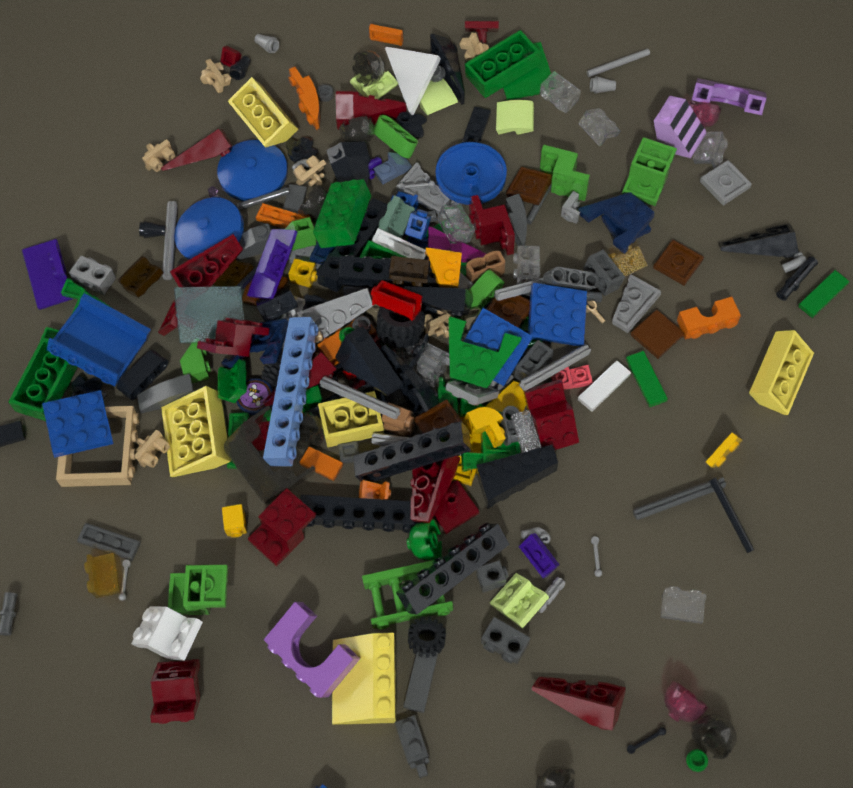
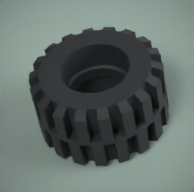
(398, 329)

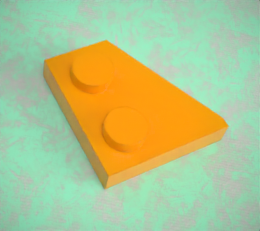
(445, 266)

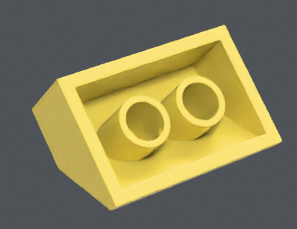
(349, 421)

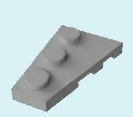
(636, 301)

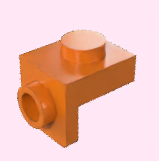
(374, 490)

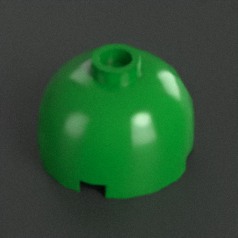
(424, 541)

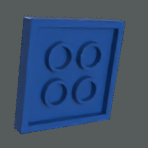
(557, 314)
(489, 332)
(77, 423)

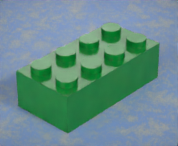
(502, 64)
(342, 213)
(41, 382)

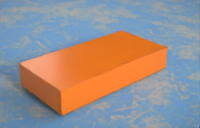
(386, 34)
(323, 463)

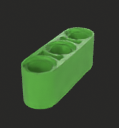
(395, 136)
(485, 288)

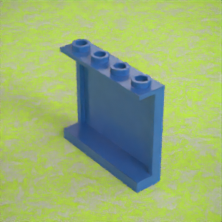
(99, 340)

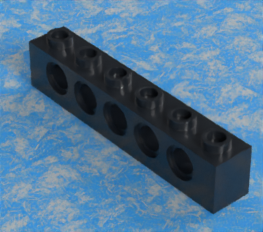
(329, 271)
(367, 277)
(412, 452)
(351, 506)
(494, 543)

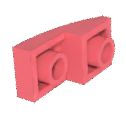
(574, 377)

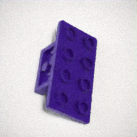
(272, 263)
(46, 273)

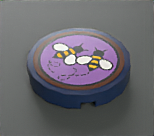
(256, 393)

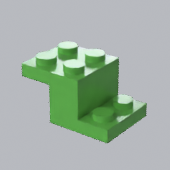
(563, 167)
(649, 171)
(198, 589)

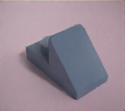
(392, 168)

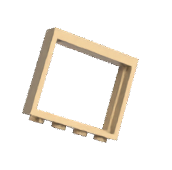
(124, 477)

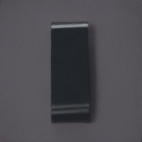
(142, 374)

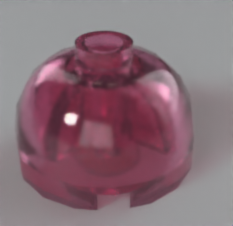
(706, 113)
(683, 703)

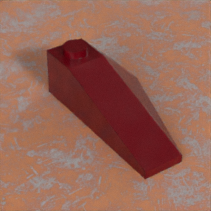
(351, 105)
(209, 147)
(209, 265)
(320, 367)
(430, 486)
(594, 704)

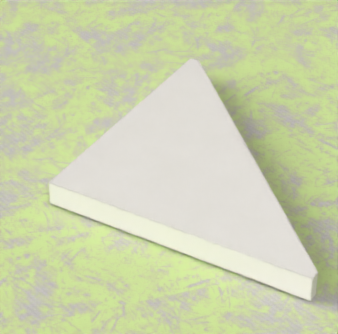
(412, 73)

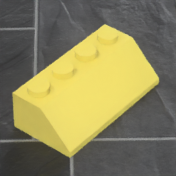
(262, 114)
(782, 372)

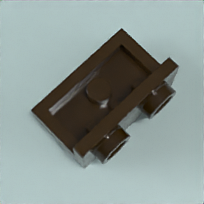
(408, 269)
(233, 274)
(140, 277)

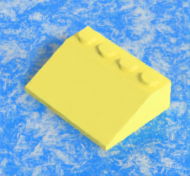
(195, 432)
(370, 687)

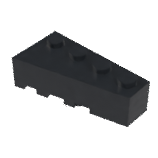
(513, 473)

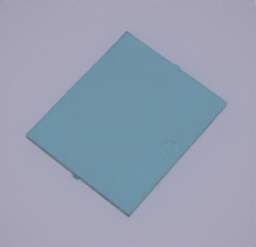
(202, 307)

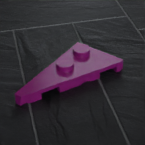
(439, 240)

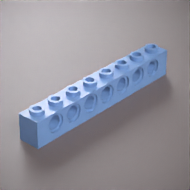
(284, 396)

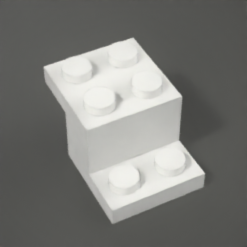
(166, 632)

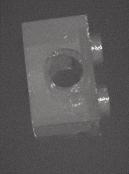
(455, 224)

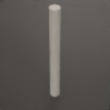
(619, 62)

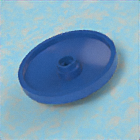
(252, 170)
(471, 171)
(207, 225)

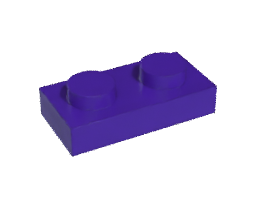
(539, 555)

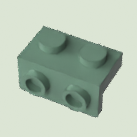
(396, 217)

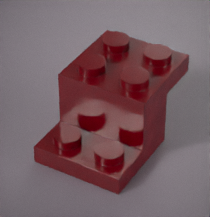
(492, 225)
(233, 337)
(552, 415)
(281, 527)
(175, 691)

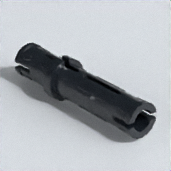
(785, 291)

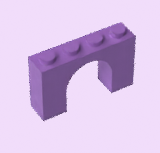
(750, 100)
(285, 641)

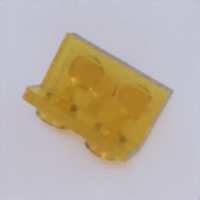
(630, 261)
(102, 575)

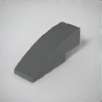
(517, 217)
(165, 393)

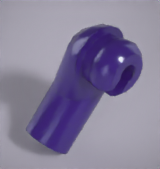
(373, 163)

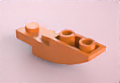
(307, 96)

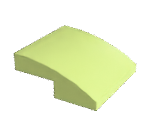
(379, 89)
(437, 96)
(515, 116)
(519, 600)

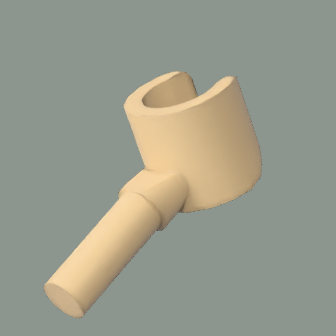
(593, 306)

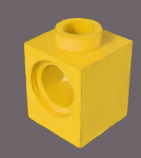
(299, 267)
(234, 520)

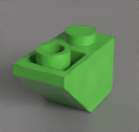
(305, 235)
(195, 364)

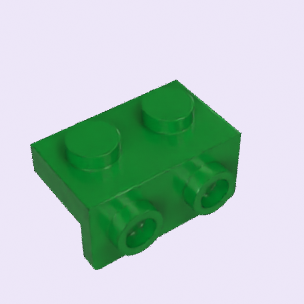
(232, 382)

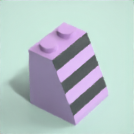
(679, 127)

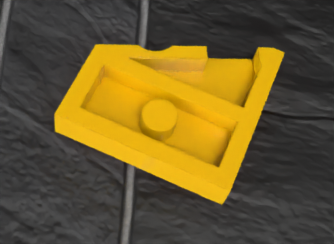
(510, 396)
(729, 445)

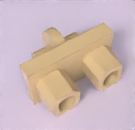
(472, 46)
(213, 76)
(157, 154)
(303, 175)
(437, 326)
(149, 447)

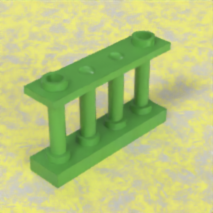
(394, 578)

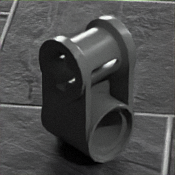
(507, 425)

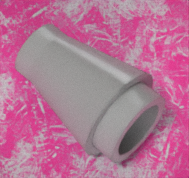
(268, 43)
(601, 85)

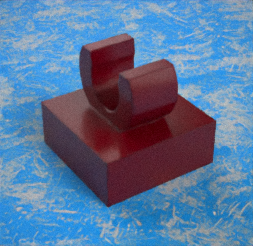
(229, 56)

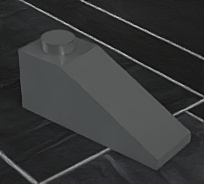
(254, 241)

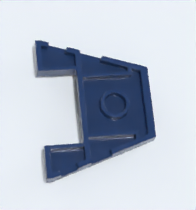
(624, 211)
(269, 344)

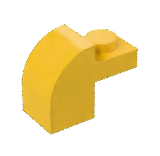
(486, 420)

